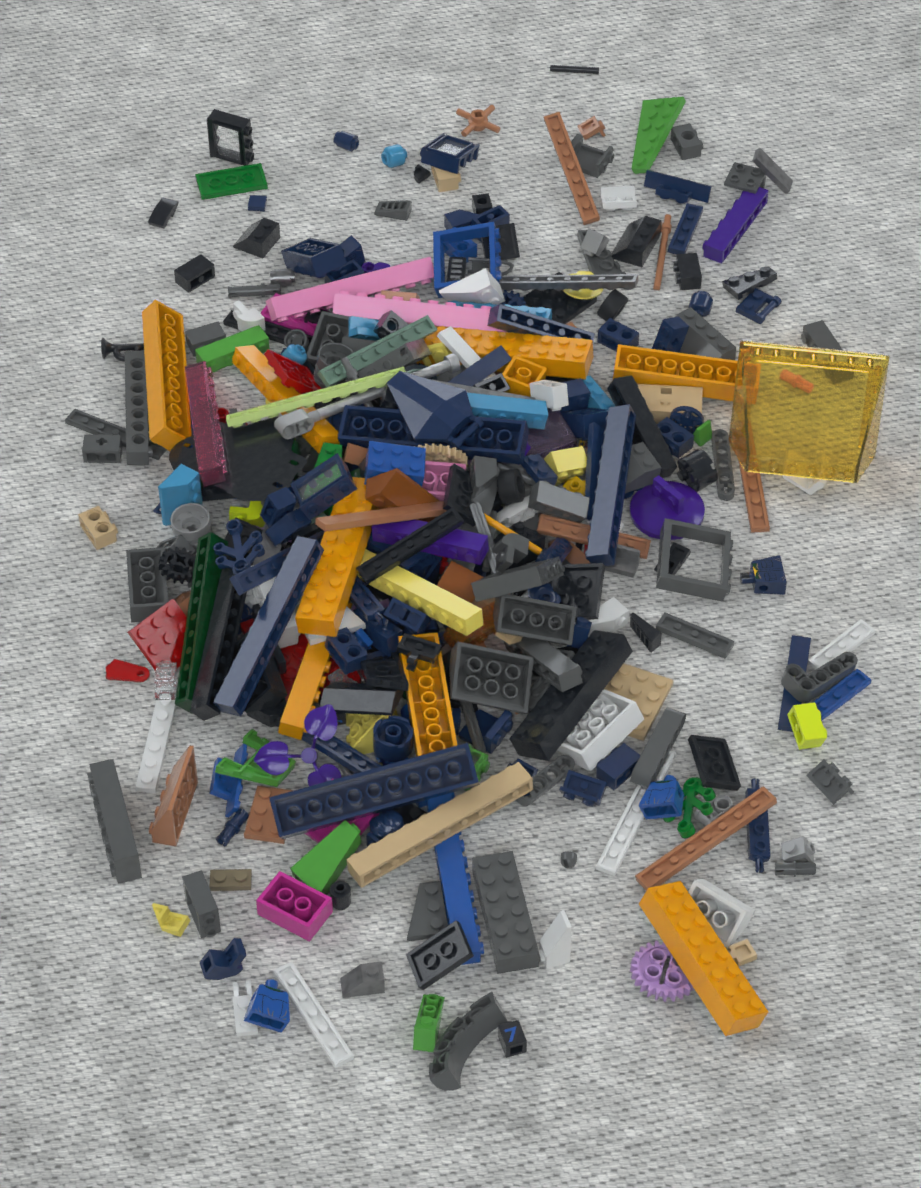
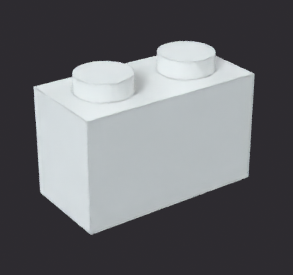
(550, 391)

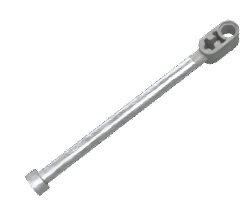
(300, 422)

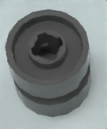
(297, 337)

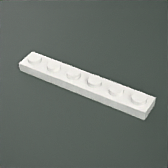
(156, 746)

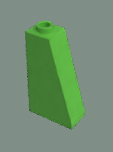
(328, 858)

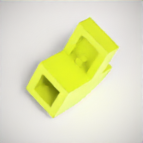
(249, 515)

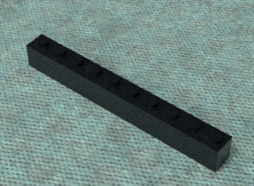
(219, 645)

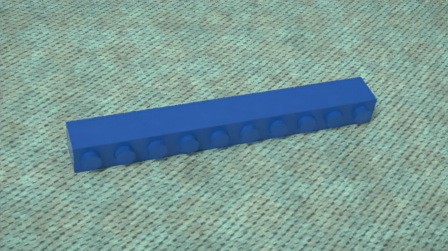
(455, 884)

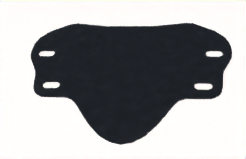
(254, 459)

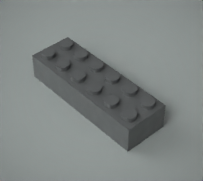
(114, 821)
(505, 912)

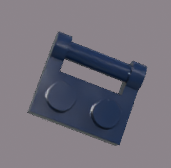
(754, 302)

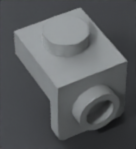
(797, 849)

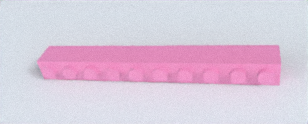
(371, 283)
(413, 310)

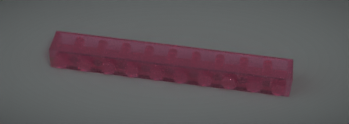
(206, 423)

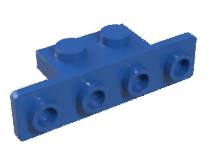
(229, 787)

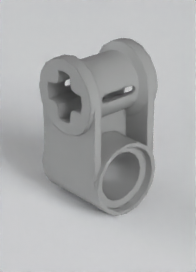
(719, 802)

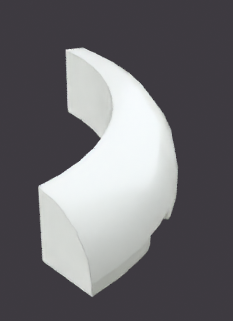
(514, 513)

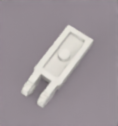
(240, 1006)

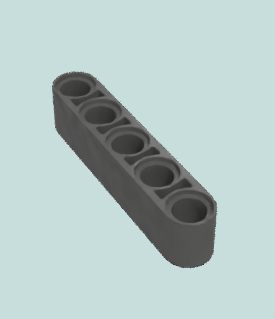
(658, 747)

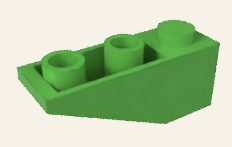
(428, 1023)

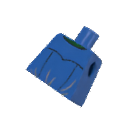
(662, 799)
(269, 1007)

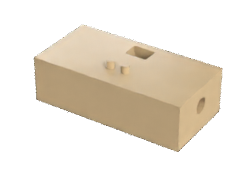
(665, 398)

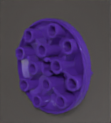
(662, 501)

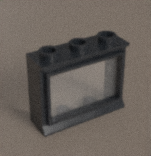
(230, 137)

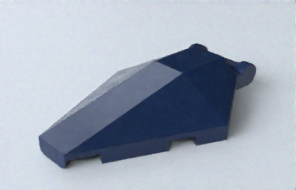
(433, 409)

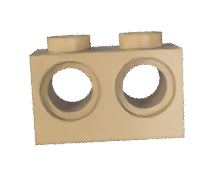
(98, 527)

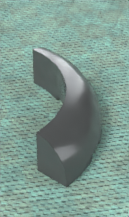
(461, 1039)

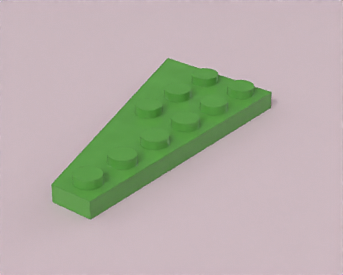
(654, 126)

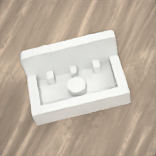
(618, 197)

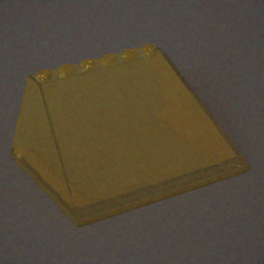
(807, 410)

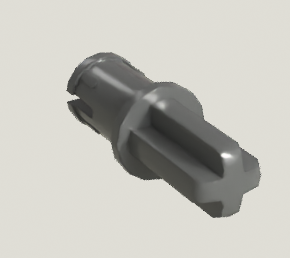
(795, 868)

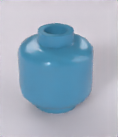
(394, 156)
(295, 353)

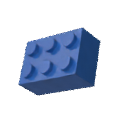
(386, 457)

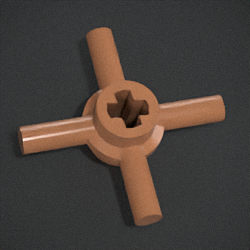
(478, 120)

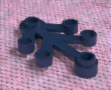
(235, 528)

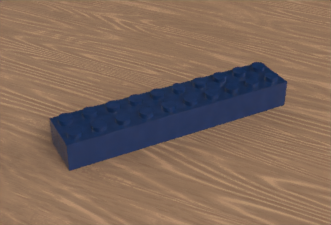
(497, 439)
(374, 791)

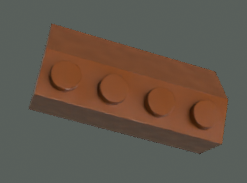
(396, 490)

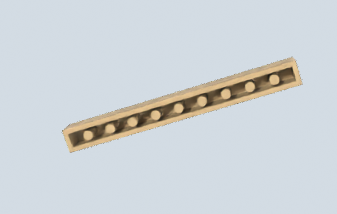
(439, 824)

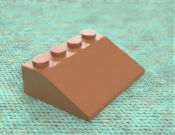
(175, 800)

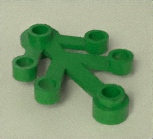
(691, 788)

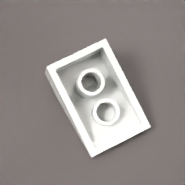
(476, 288)

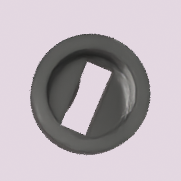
(568, 859)

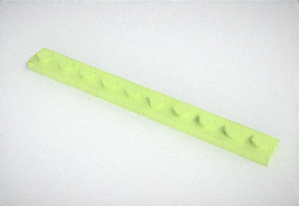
(309, 399)

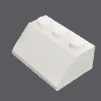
(723, 912)

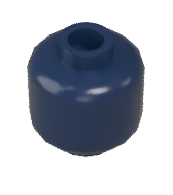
(701, 303)

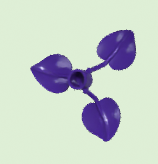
(318, 722)

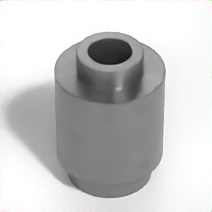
(282, 276)

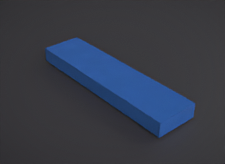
(841, 693)

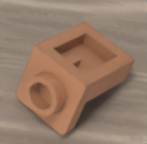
(591, 127)

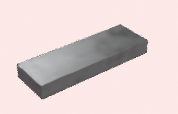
(772, 170)

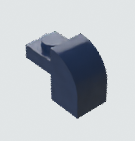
(223, 964)

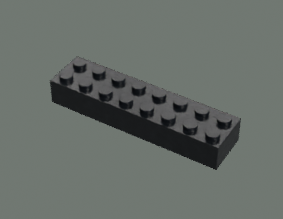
(560, 711)

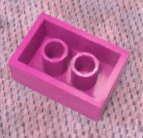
(294, 906)

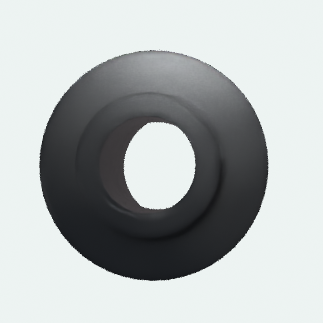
(341, 895)

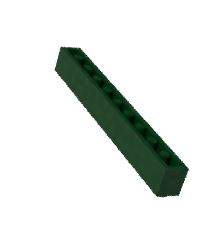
(201, 603)

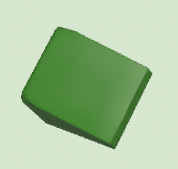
(703, 433)

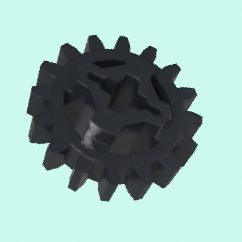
(178, 566)

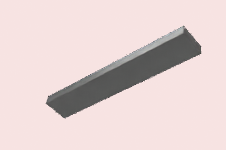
(101, 427)

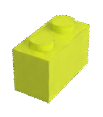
(807, 725)

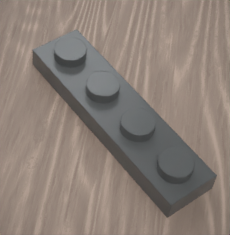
(695, 635)

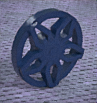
(687, 418)

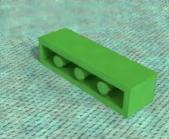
(220, 353)

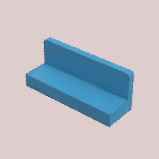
(363, 328)

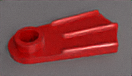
(126, 671)

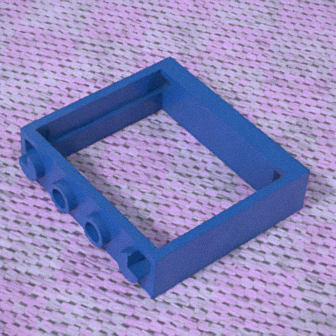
(460, 234)

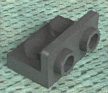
(829, 782)

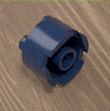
(393, 739)

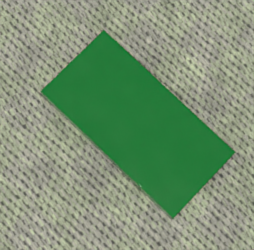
(231, 181)

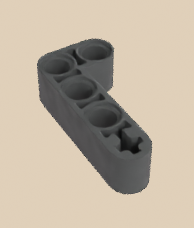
(806, 686)

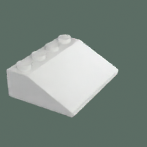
(601, 729)

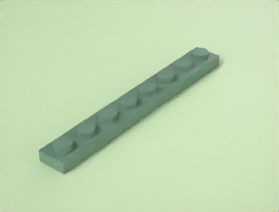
(362, 358)

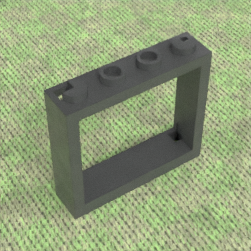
(411, 354)
(518, 579)
(688, 585)

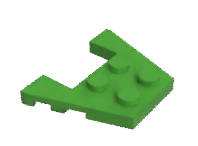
(250, 770)

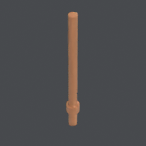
(666, 230)

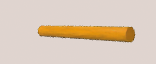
(505, 530)

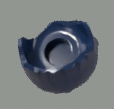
(544, 593)
(386, 823)

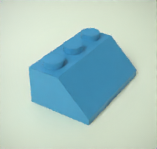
(179, 488)

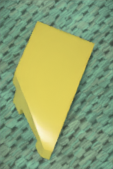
(170, 921)

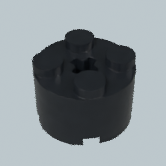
(696, 470)

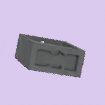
(201, 904)

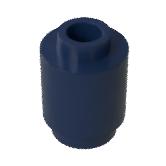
(346, 140)

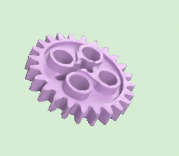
(647, 970)

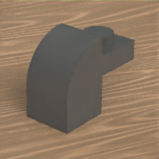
(509, 550)

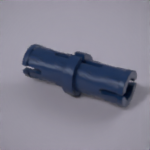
(232, 827)

